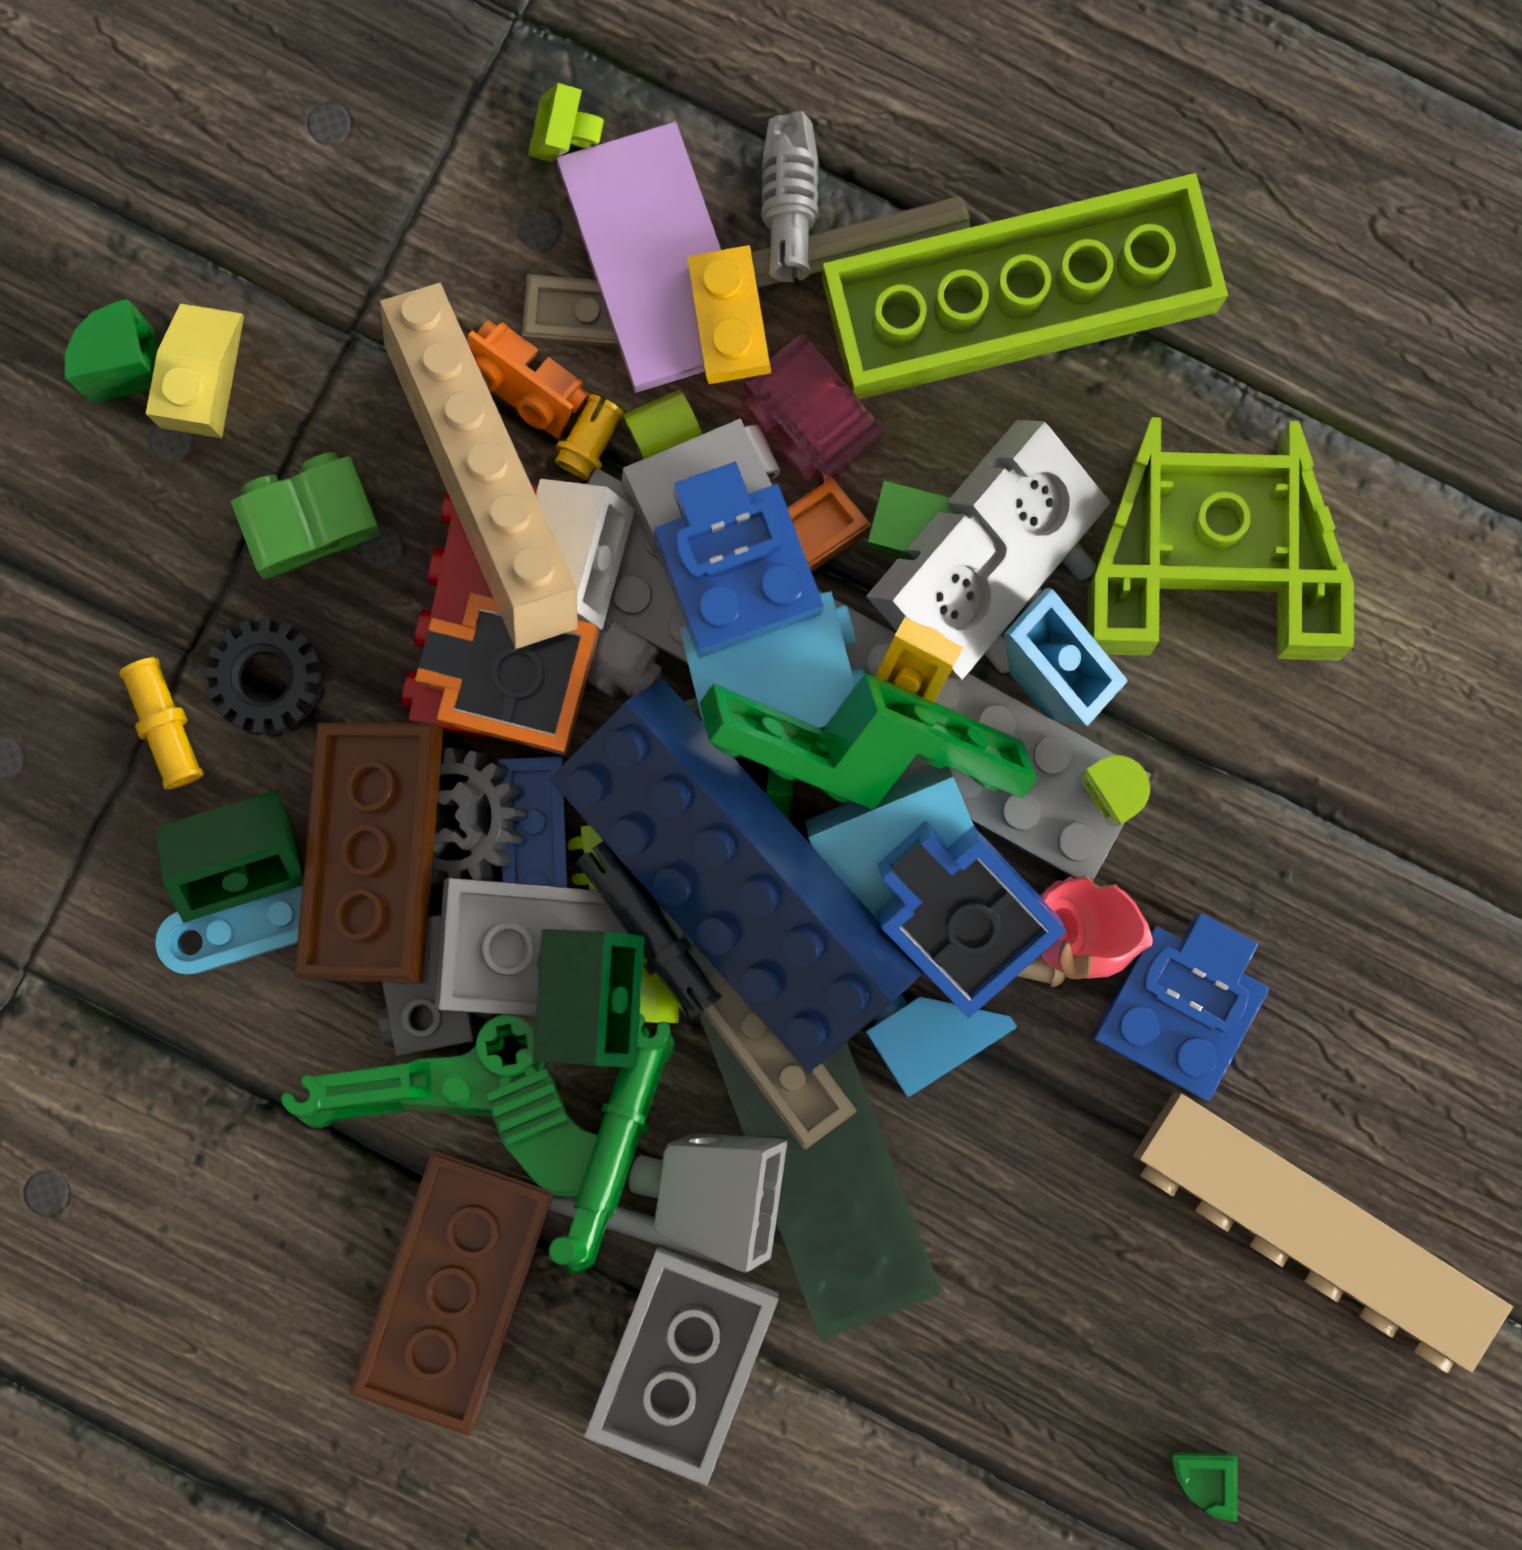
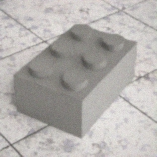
(682, 1365)

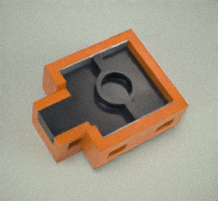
(505, 691)

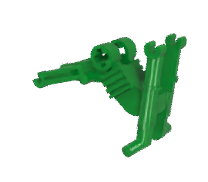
(525, 1113)

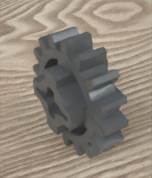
(483, 816)

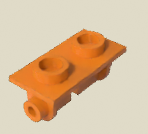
(541, 396)

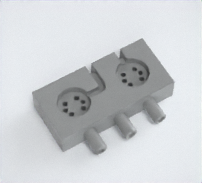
(1007, 536)

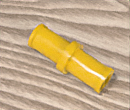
(161, 723)

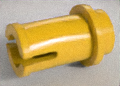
(589, 437)

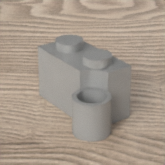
(652, 480)

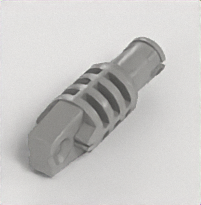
(789, 193)

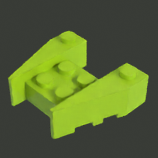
(1229, 528)

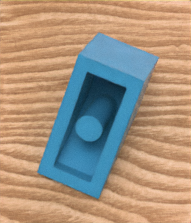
(1060, 662)
(931, 1038)

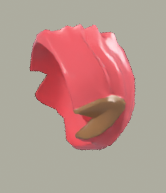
(1101, 928)

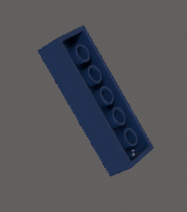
(735, 875)

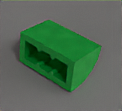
(111, 353)

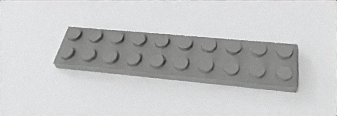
(1052, 820)

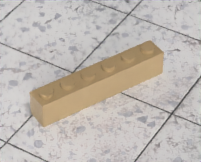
(479, 466)
(1322, 1232)

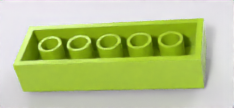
(1024, 286)

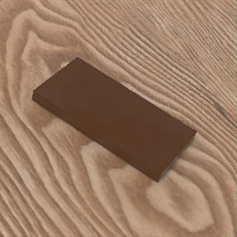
(369, 852)
(452, 1292)

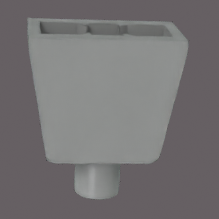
(716, 1195)

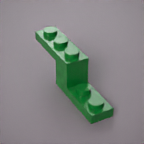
(866, 742)

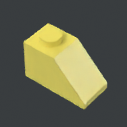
(195, 371)

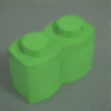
(305, 515)

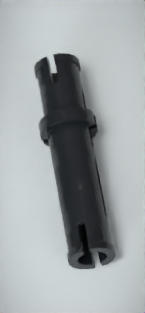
(639, 916)

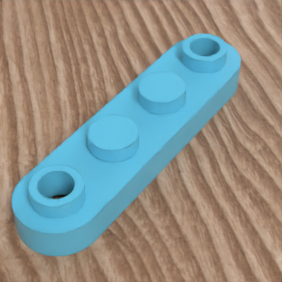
(232, 933)

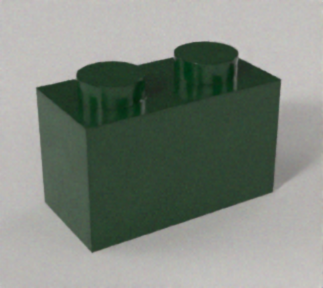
(229, 856)
(588, 998)

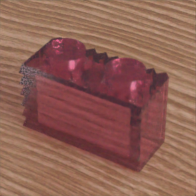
(811, 412)

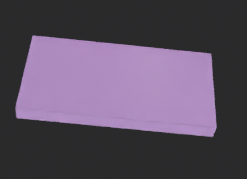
(639, 224)

